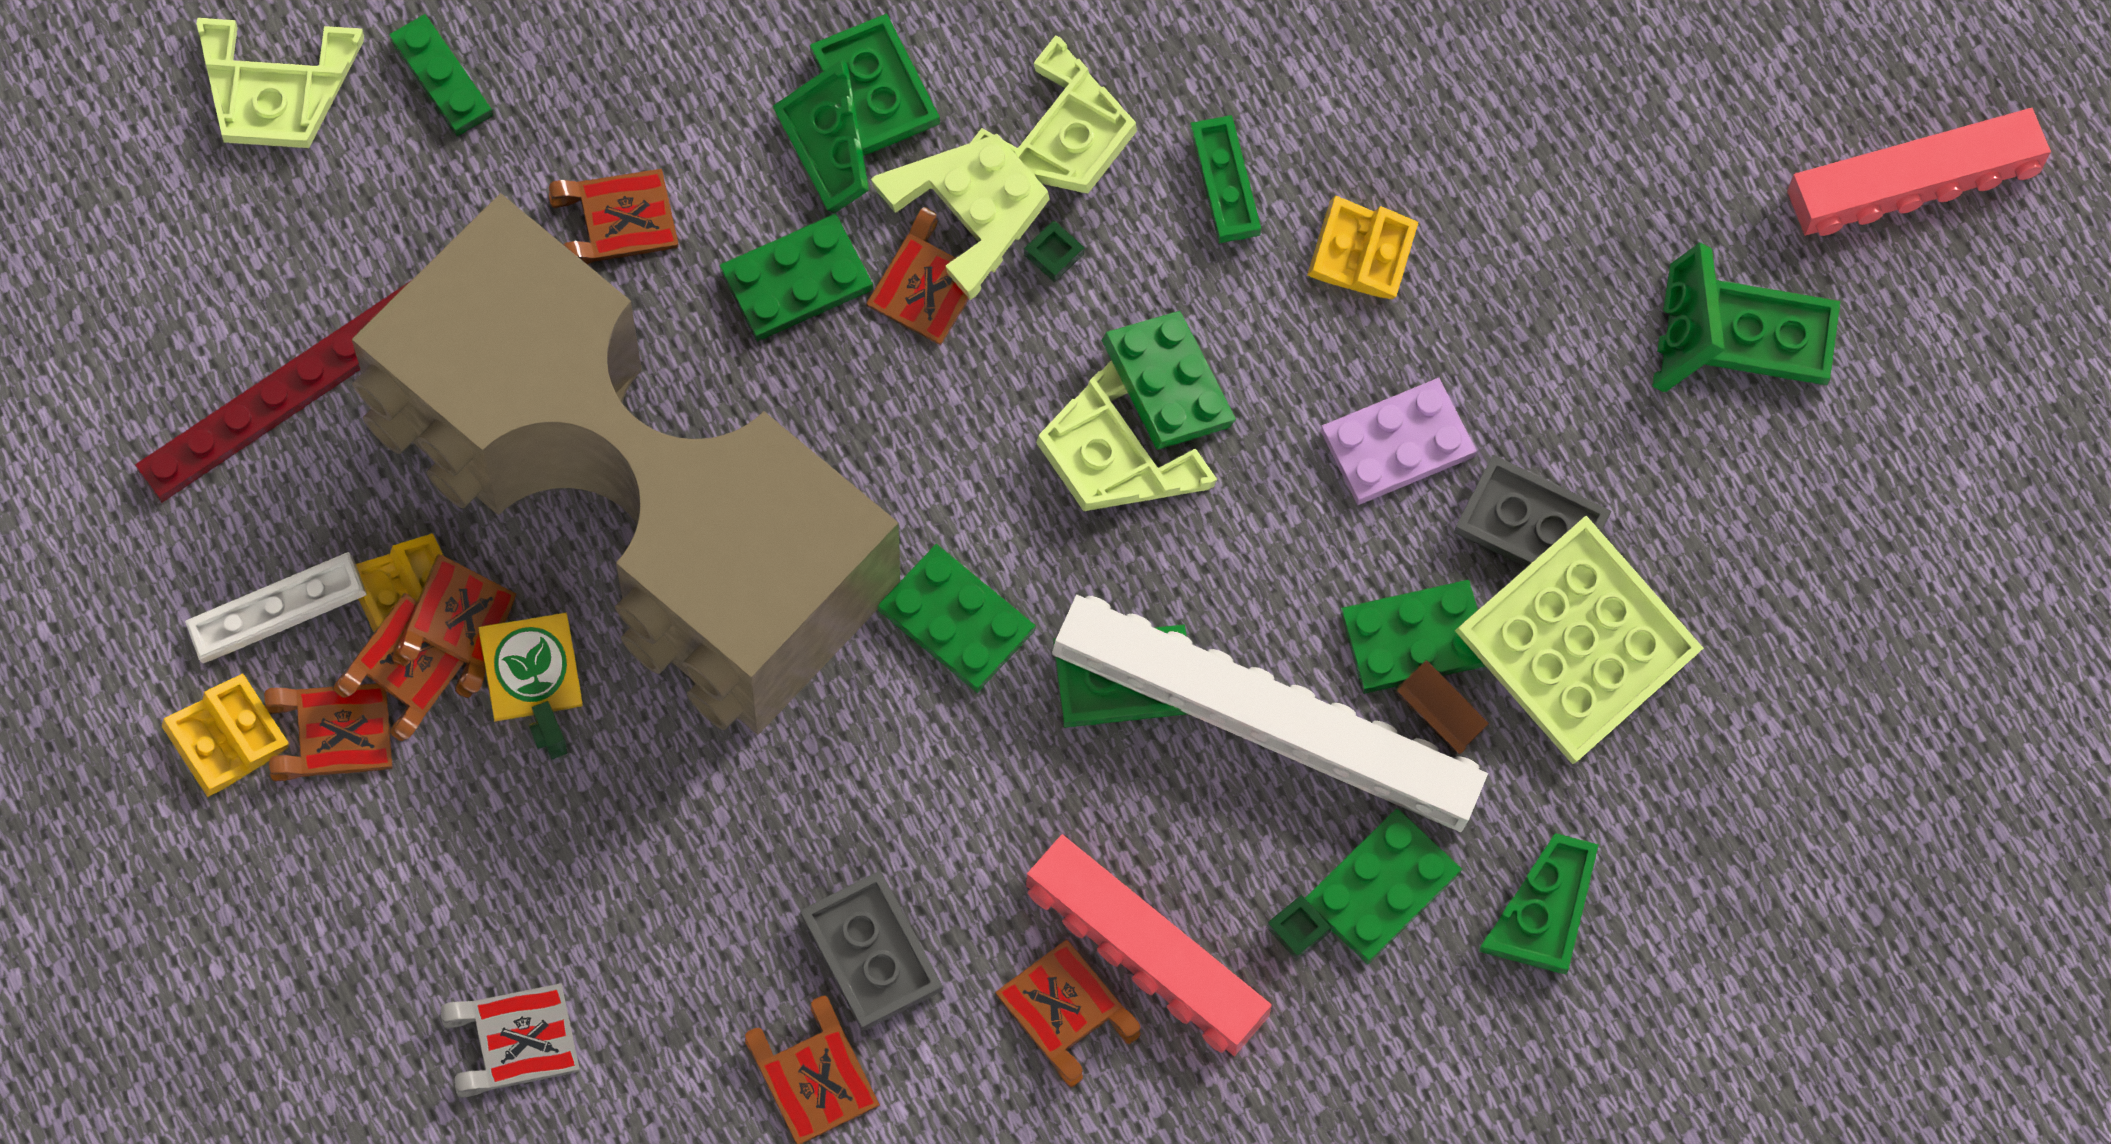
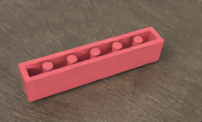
(1918, 172)
(1148, 946)

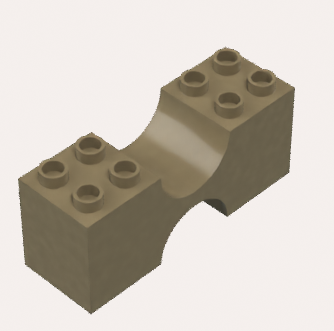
(515, 382)

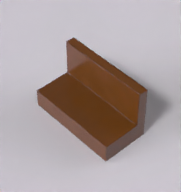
(1441, 707)

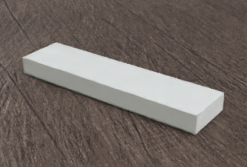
(275, 607)

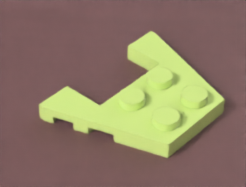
(274, 100)
(1079, 131)
(986, 192)
(1103, 457)

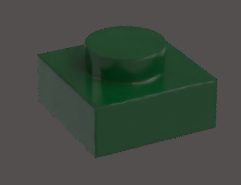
(1054, 251)
(547, 731)
(1298, 927)

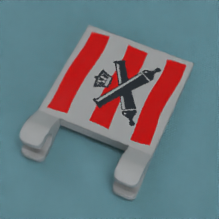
(520, 1038)

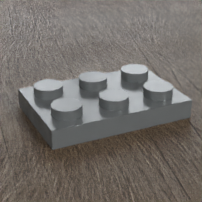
(1522, 512)
(871, 951)

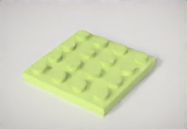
(1579, 639)

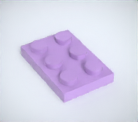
(1398, 441)

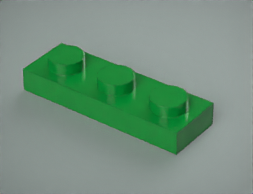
(441, 75)
(1225, 179)

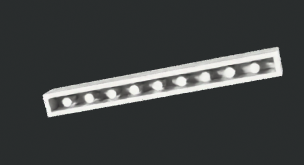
(1270, 712)

